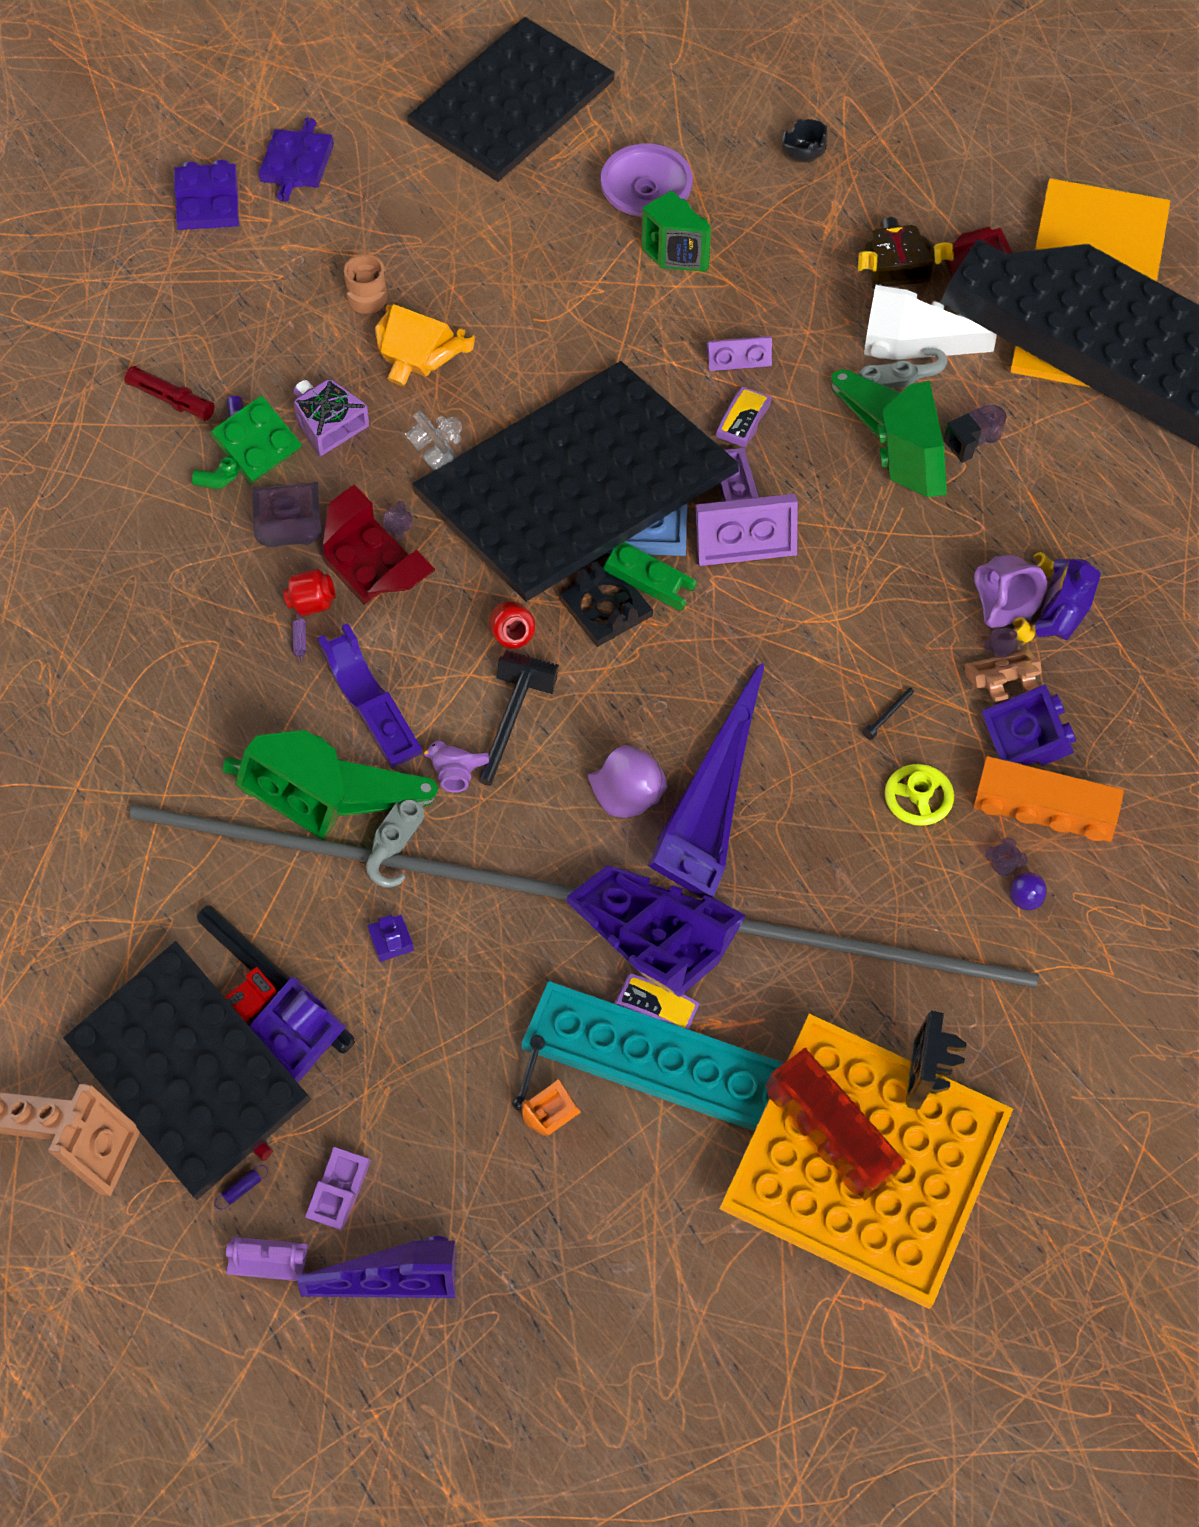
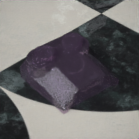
(286, 514)

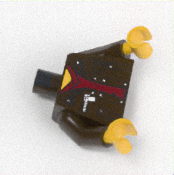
(901, 255)

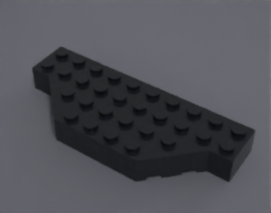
(1091, 323)

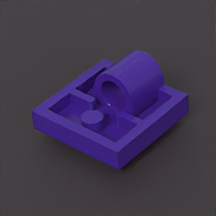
(297, 1027)

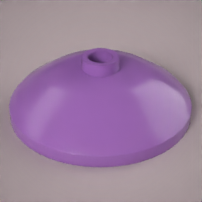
(642, 175)

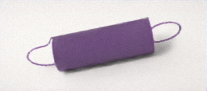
(299, 637)

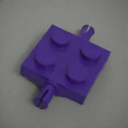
(296, 158)

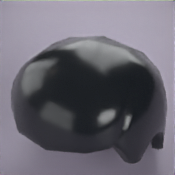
(805, 141)

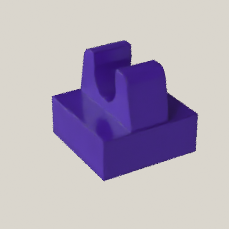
(390, 937)

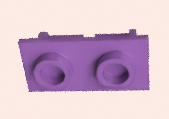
(739, 353)
(266, 1258)

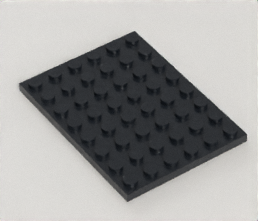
(574, 479)

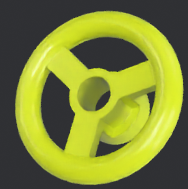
(921, 778)

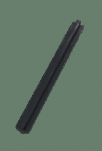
(253, 958)

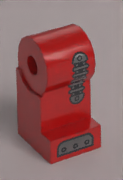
(252, 995)

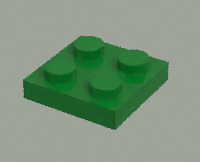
(256, 439)

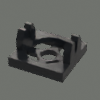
(585, 583)
(932, 1058)

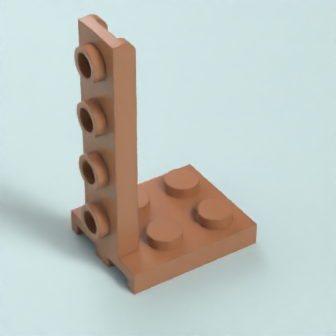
(85, 1131)

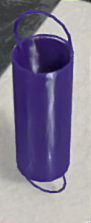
(241, 1187)

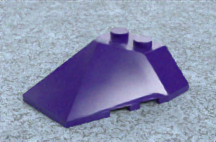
(657, 929)

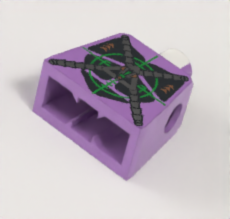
(328, 414)

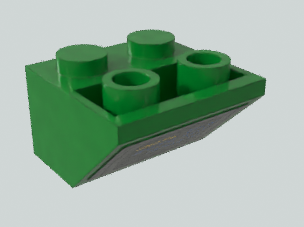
(675, 234)

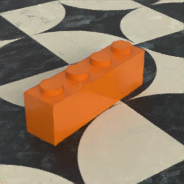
(1049, 799)

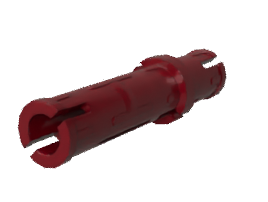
(180, 398)

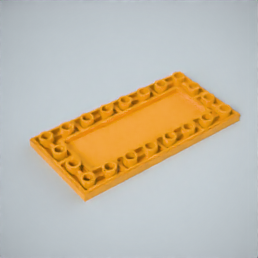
(1111, 220)

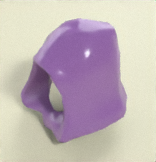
(1009, 589)
(628, 782)

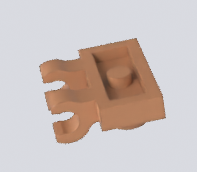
(995, 671)

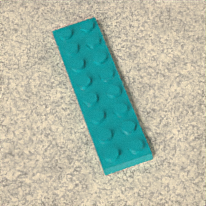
(652, 1056)

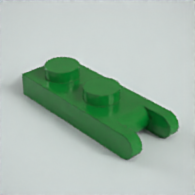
(649, 575)

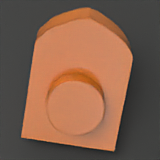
(549, 1109)

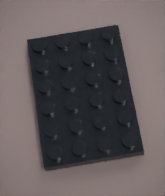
(511, 98)
(187, 1070)

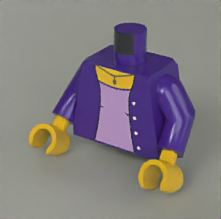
(1066, 600)

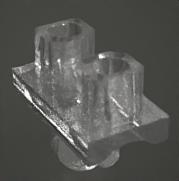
(425, 432)

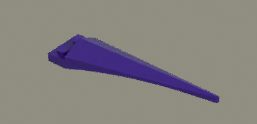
(697, 833)

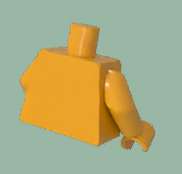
(417, 343)

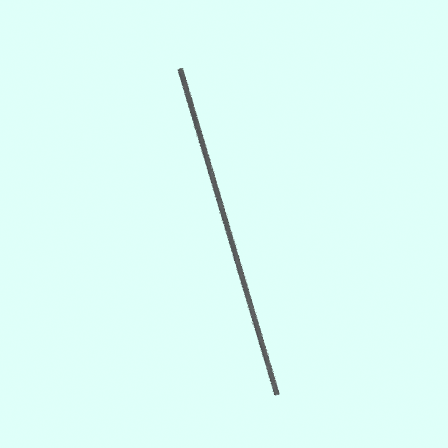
(562, 891)

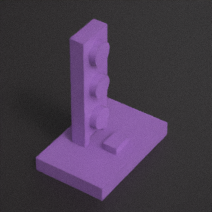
(743, 523)

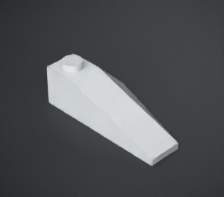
(906, 326)

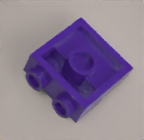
(206, 195)
(1030, 728)

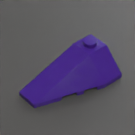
(403, 1271)

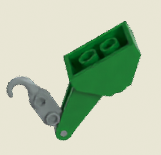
(901, 421)
(312, 788)

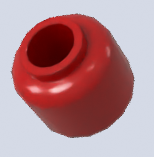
(309, 592)
(520, 623)

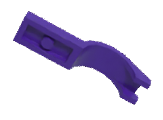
(369, 699)

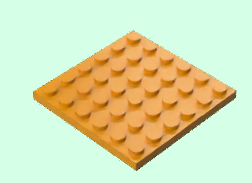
(911, 1224)

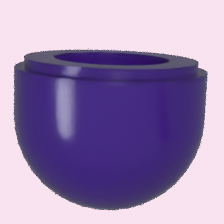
(1028, 891)

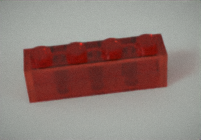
(834, 1124)

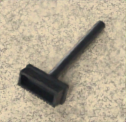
(525, 674)

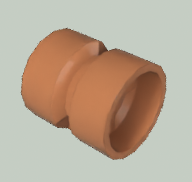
(365, 283)

